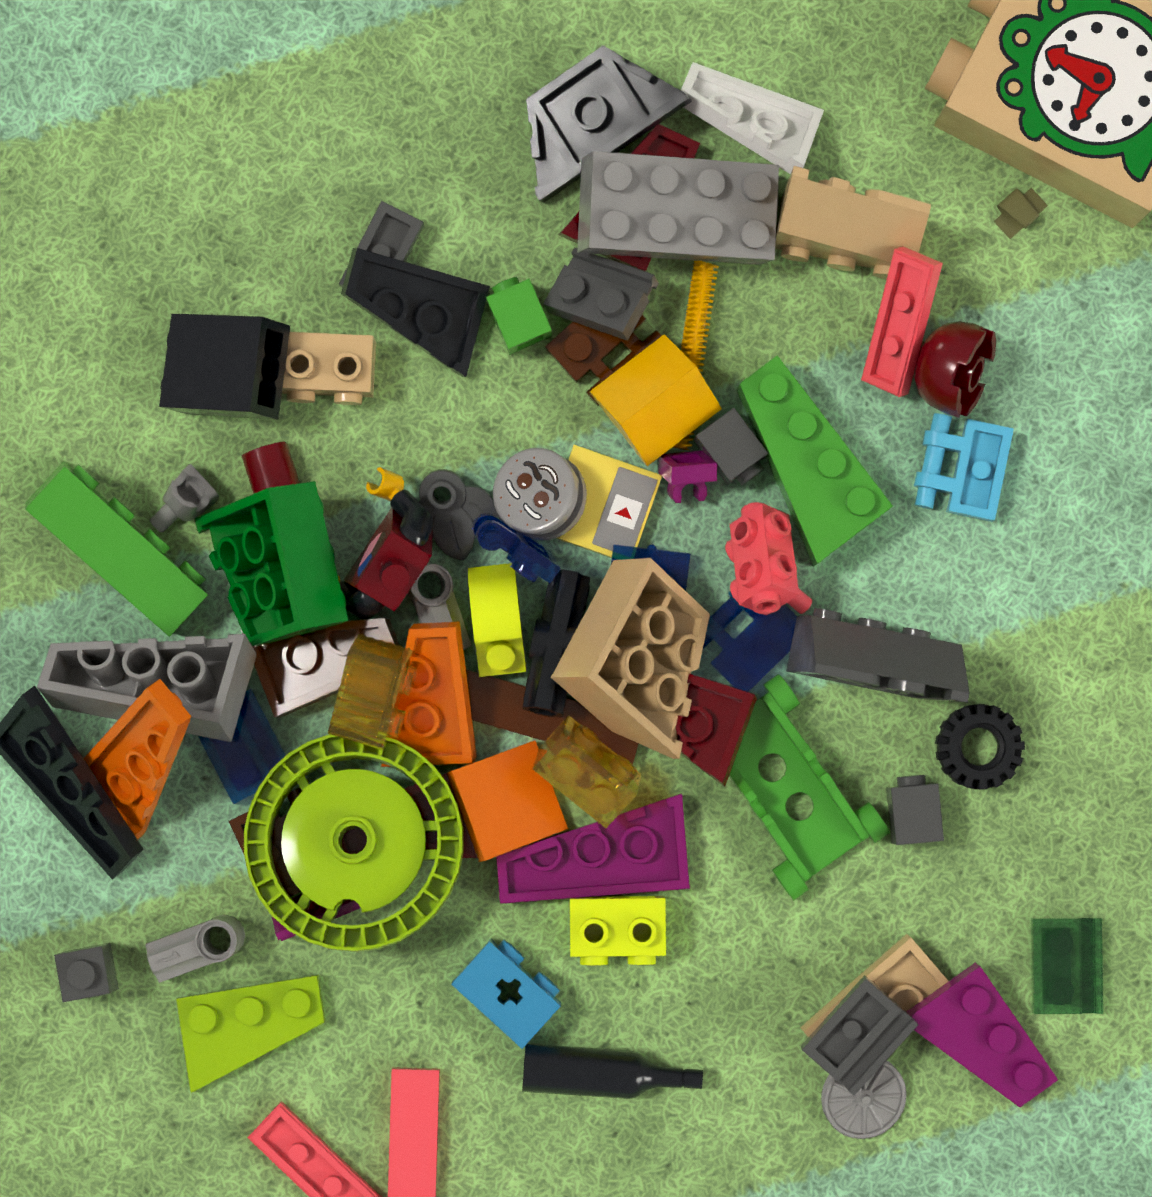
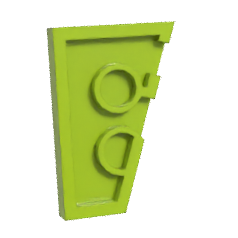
(243, 1023)

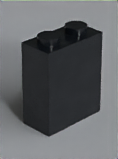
(224, 366)

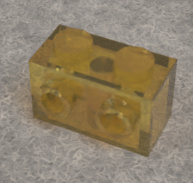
(587, 771)

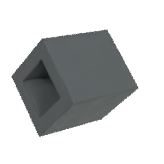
(733, 448)
(914, 811)
(86, 972)

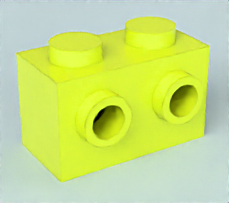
(618, 928)

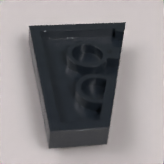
(420, 304)

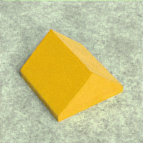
(656, 399)

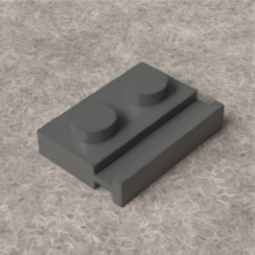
(601, 294)
(859, 1035)

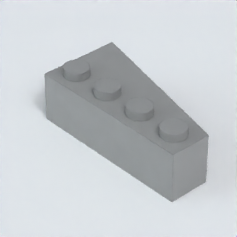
(109, 677)

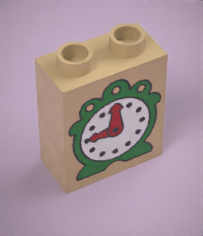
(1059, 96)

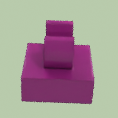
(686, 469)

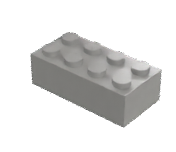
(677, 208)

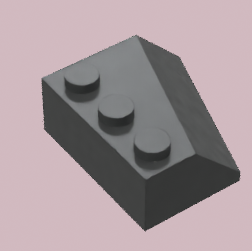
(878, 658)

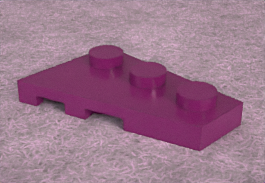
(983, 1035)

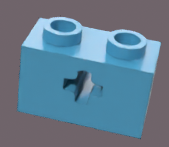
(480, 985)

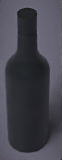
(599, 1072)

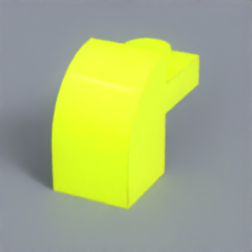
(496, 620)

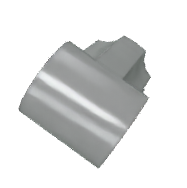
(441, 608)
(192, 948)

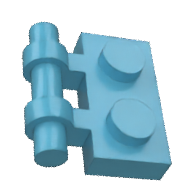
(978, 469)

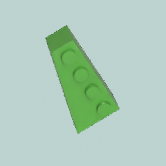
(814, 468)
(116, 548)

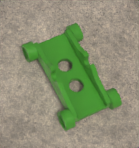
(832, 823)

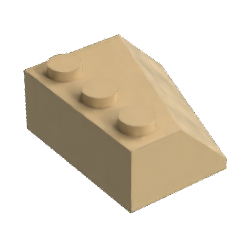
(844, 226)
(636, 654)

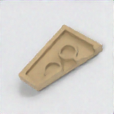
(900, 972)

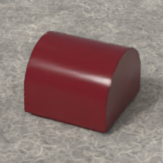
(270, 466)

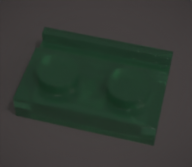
(1066, 965)

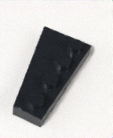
(58, 774)

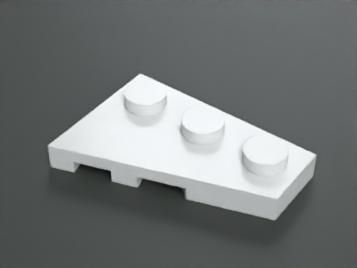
(754, 116)

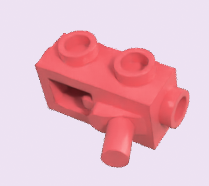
(764, 561)

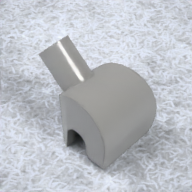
(185, 499)

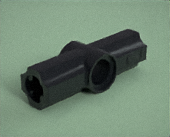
(560, 618)

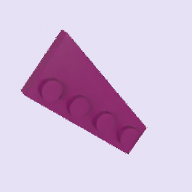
(632, 855)

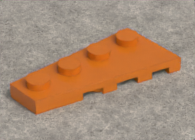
(139, 754)

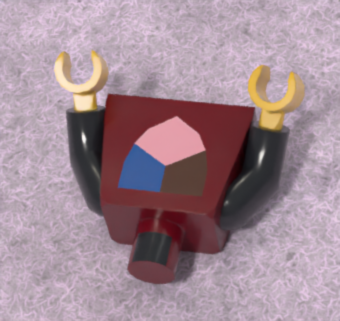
(393, 554)

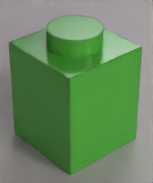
(518, 314)

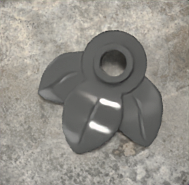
(454, 517)

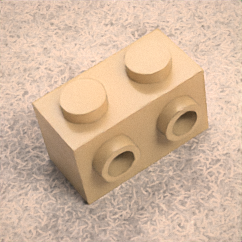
(329, 366)

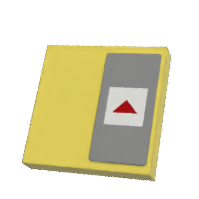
(615, 502)

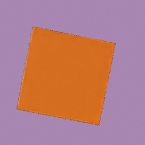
(506, 802)

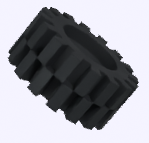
(1008, 746)

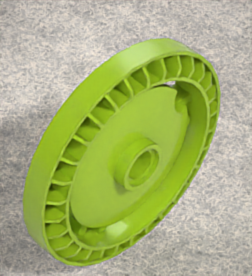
(315, 834)

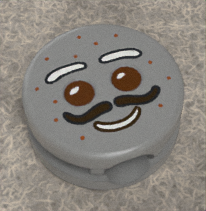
(539, 494)

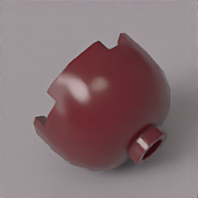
(952, 366)

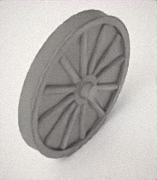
(871, 1109)

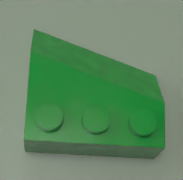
(277, 562)

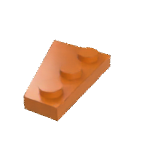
(439, 704)

